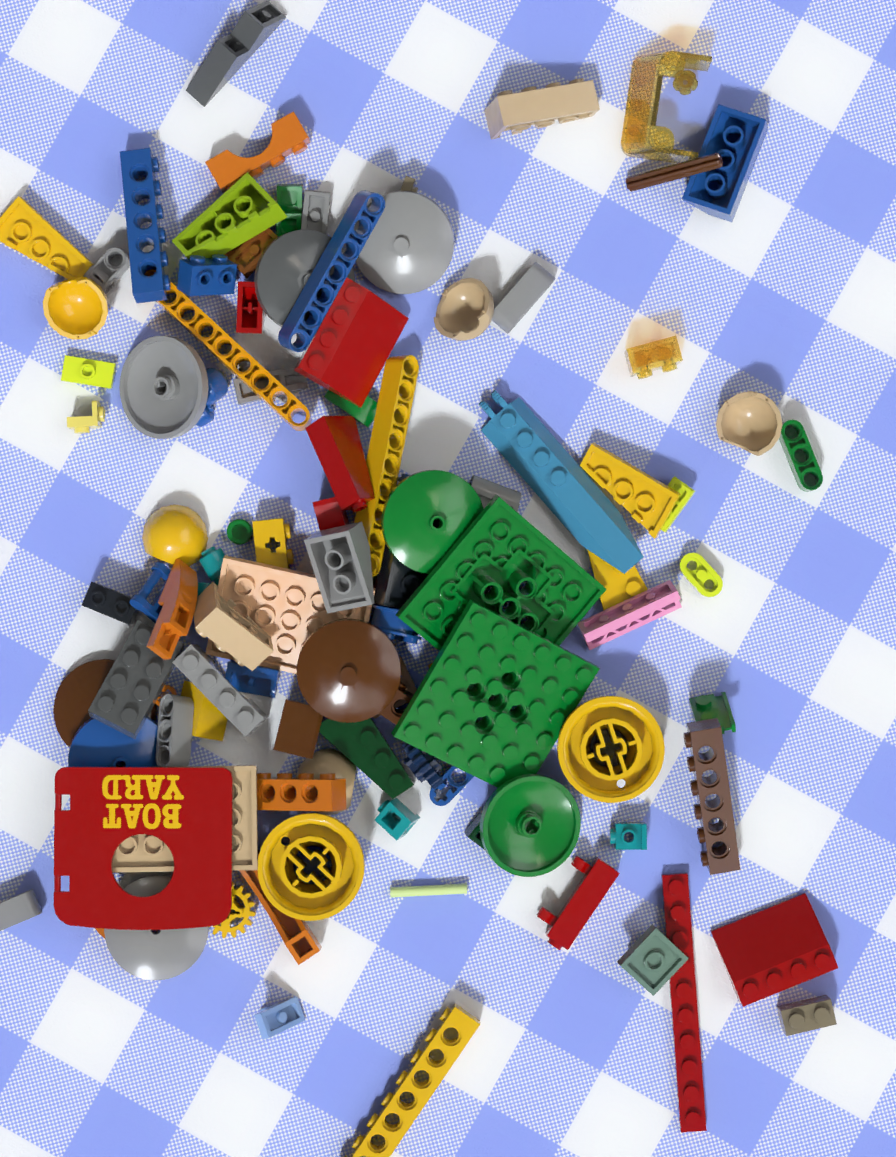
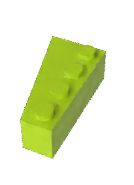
(230, 220)

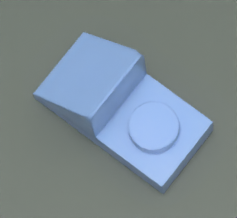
(279, 1017)

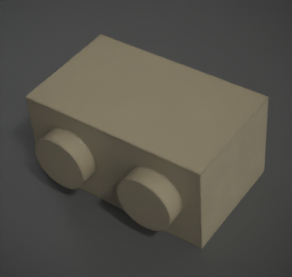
(806, 1015)

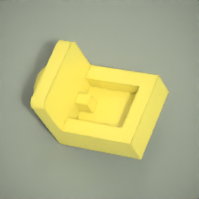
(83, 424)

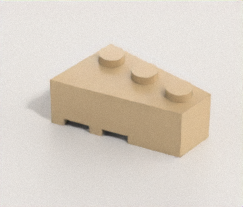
(230, 630)

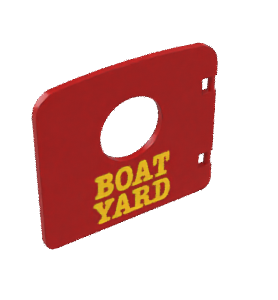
(178, 805)

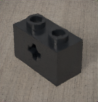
(110, 603)

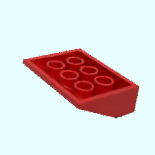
(352, 343)
(774, 949)

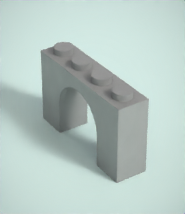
(220, 692)

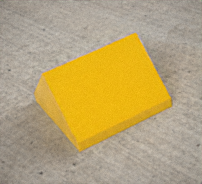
(207, 719)

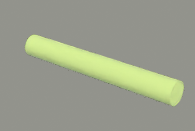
(428, 890)

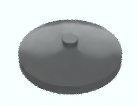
(286, 269)

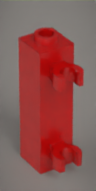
(581, 903)

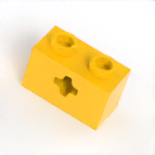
(263, 533)

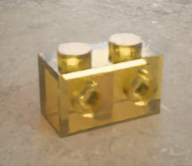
(653, 356)

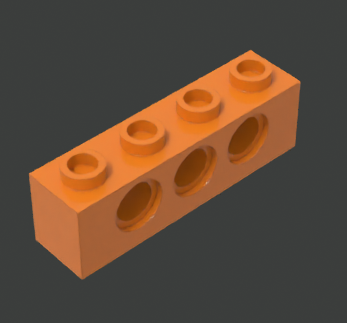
(330, 792)

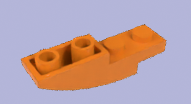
(178, 609)

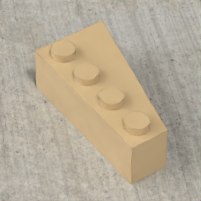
(541, 106)

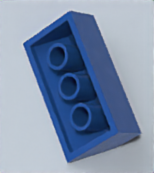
(738, 140)

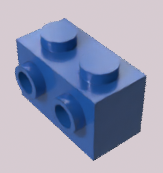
(206, 275)

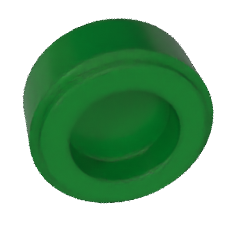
(239, 531)

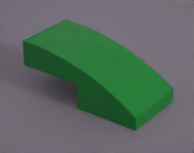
(291, 202)
(364, 415)

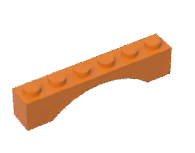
(293, 931)

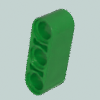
(800, 469)

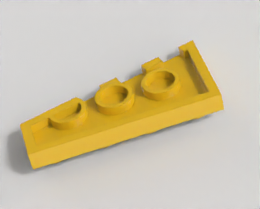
(35, 237)
(618, 585)

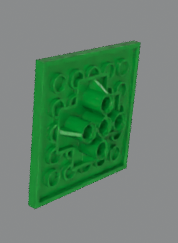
(503, 552)
(504, 744)

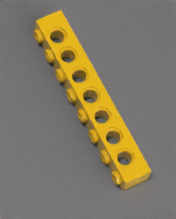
(393, 1133)

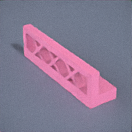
(630, 614)

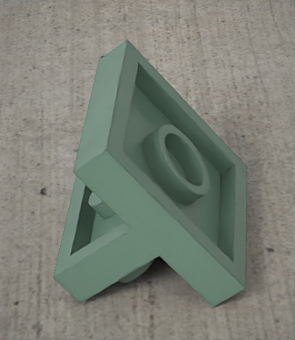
(652, 960)

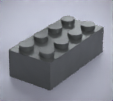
(133, 683)

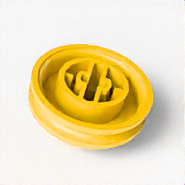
(643, 756)
(326, 896)

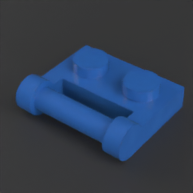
(139, 600)

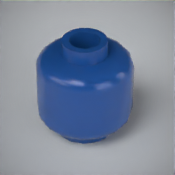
(216, 385)

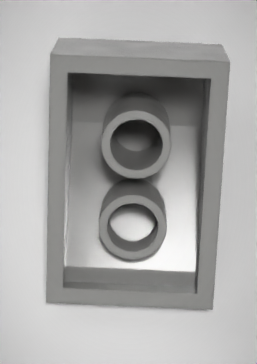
(342, 566)

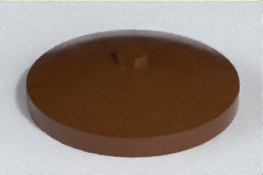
(348, 670)
(77, 695)

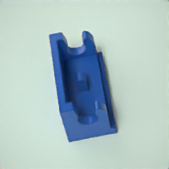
(259, 681)

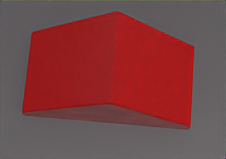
(249, 312)

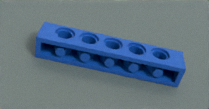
(134, 164)

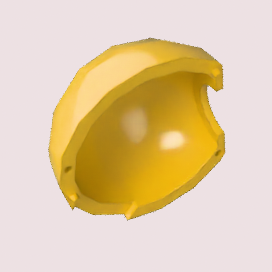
(76, 307)
(175, 534)

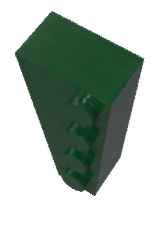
(370, 753)

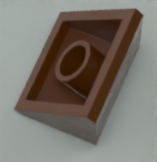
(298, 729)

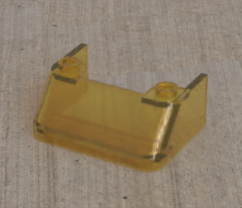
(639, 132)

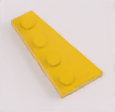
(635, 490)

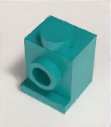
(387, 820)
(639, 832)

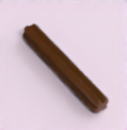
(674, 172)

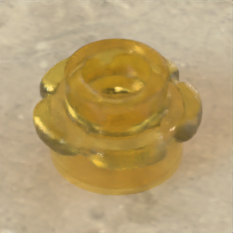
(692, 84)

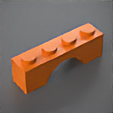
(287, 138)

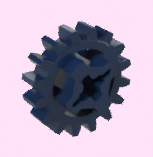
(423, 765)

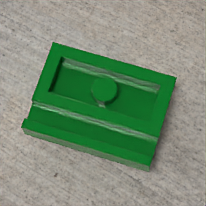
(711, 707)

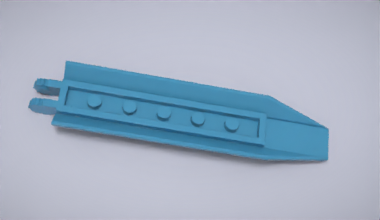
(560, 483)

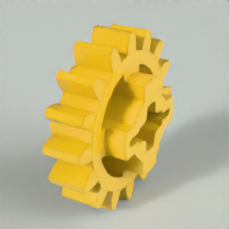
(241, 911)

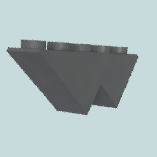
(234, 50)

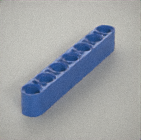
(342, 265)

